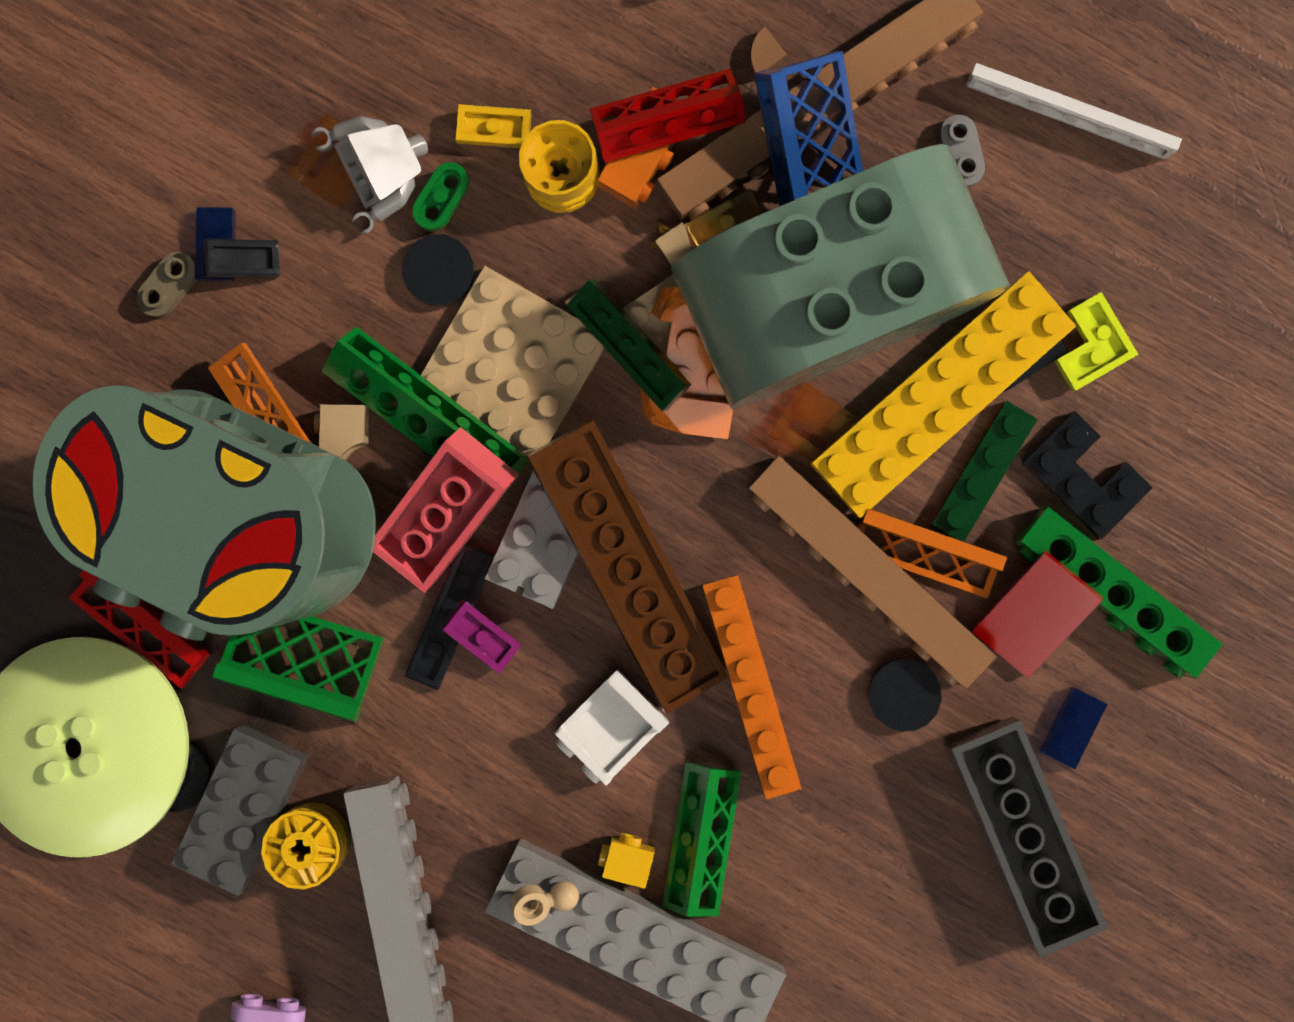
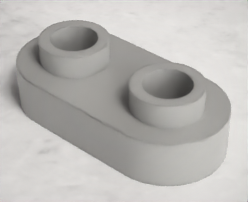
(965, 148)

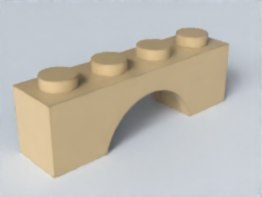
(342, 428)

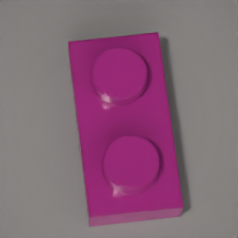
(480, 636)

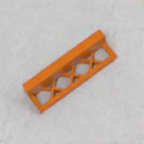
(242, 395)
(940, 543)

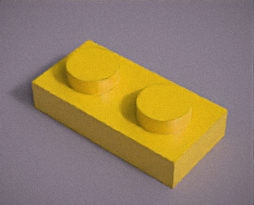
(492, 126)

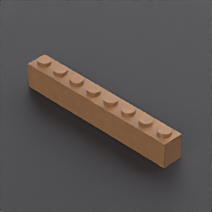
(872, 572)

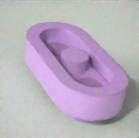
(253, 1009)

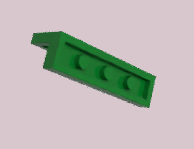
(695, 840)

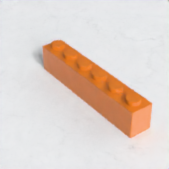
(751, 687)

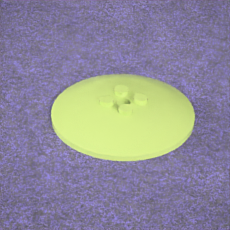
(128, 736)

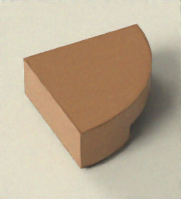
(765, 51)

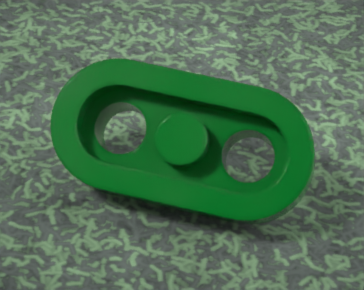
(439, 197)

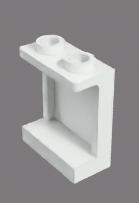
(610, 728)

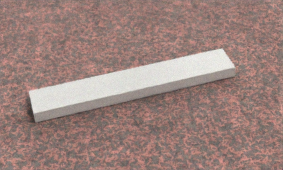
(1072, 112)

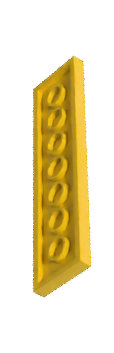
(943, 395)

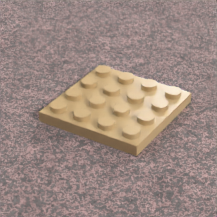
(513, 361)

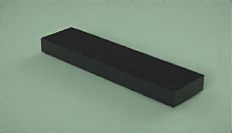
(435, 646)

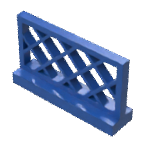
(781, 131)

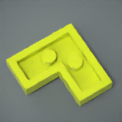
(1104, 345)

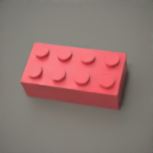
(442, 509)

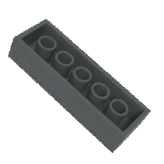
(1026, 836)

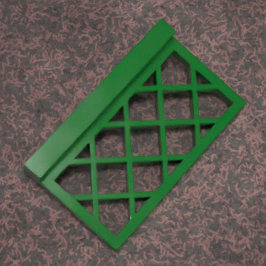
(299, 691)

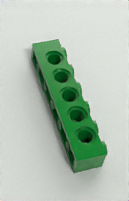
(408, 398)
(1195, 644)

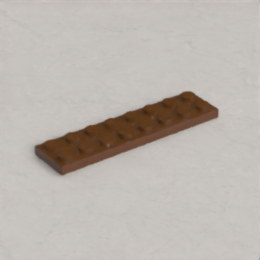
(627, 565)

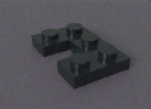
(1093, 505)

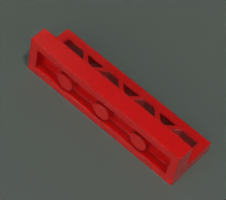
(669, 118)
(149, 619)

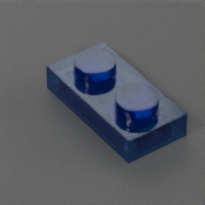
(212, 224)
(1073, 727)

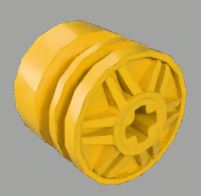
(553, 148)
(317, 827)

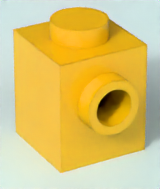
(627, 860)

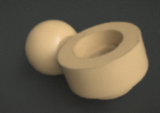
(562, 897)

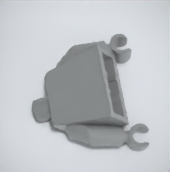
(378, 163)

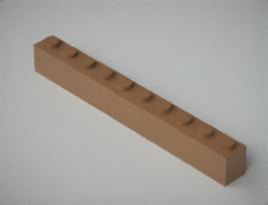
(869, 68)

